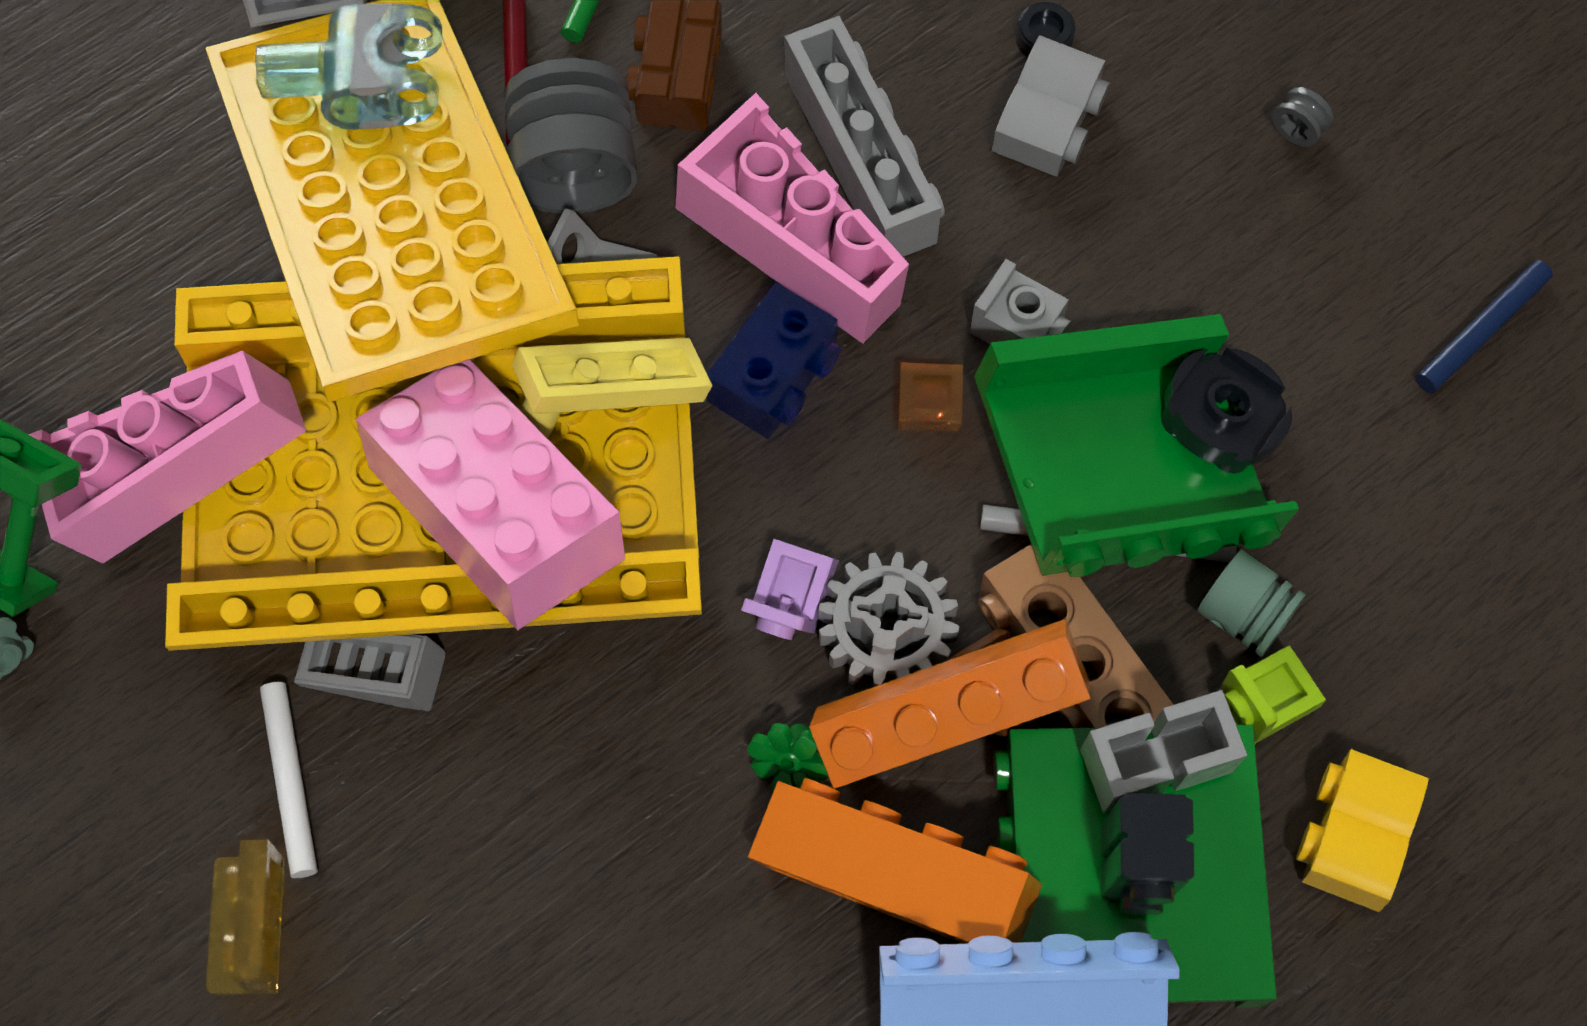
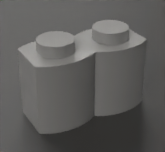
(1049, 106)

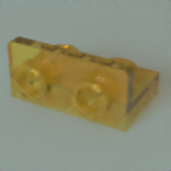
(246, 921)

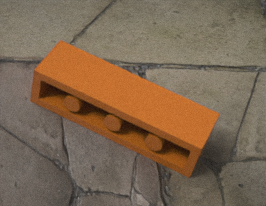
(950, 704)
(894, 868)

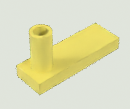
(607, 377)

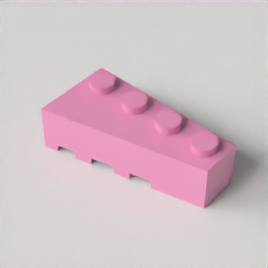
(789, 220)
(167, 451)

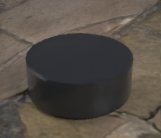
(1047, 21)

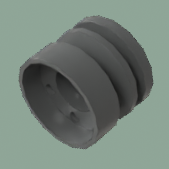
(570, 135)

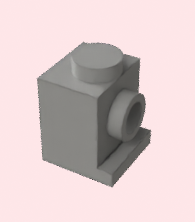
(997, 310)

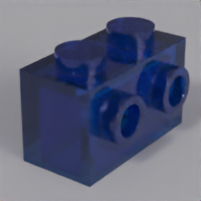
(773, 361)

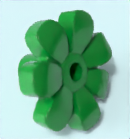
(787, 755)

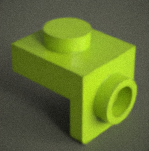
(1271, 693)

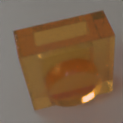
(930, 397)

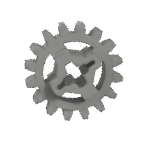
(863, 619)

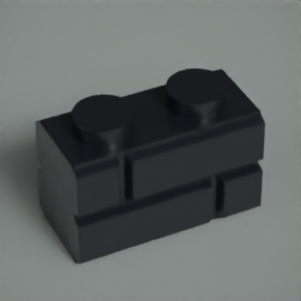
(1147, 851)

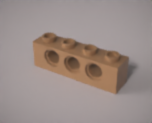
(1124, 682)

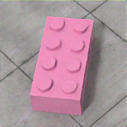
(492, 491)

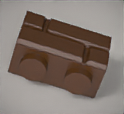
(676, 63)

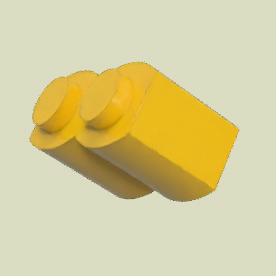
(1362, 830)

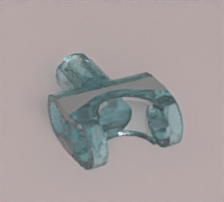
(358, 67)

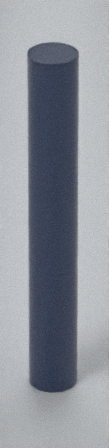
(1484, 326)

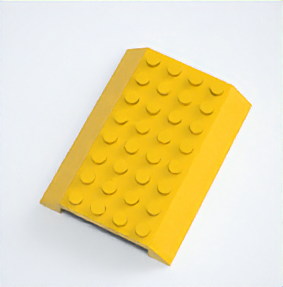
(329, 553)

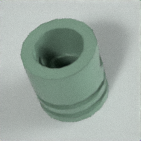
(1250, 602)

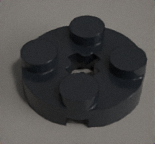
(1211, 433)

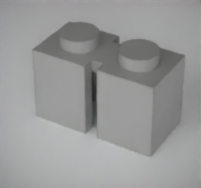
(1189, 747)

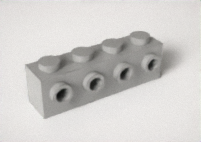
(861, 135)

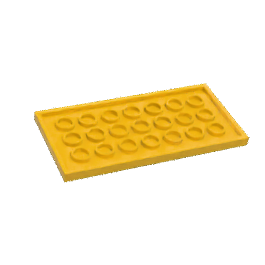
(397, 237)

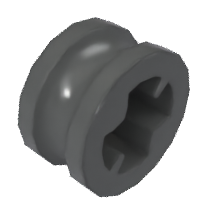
(1302, 117)

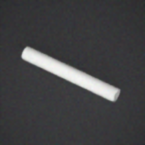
(288, 780)

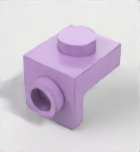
(790, 590)

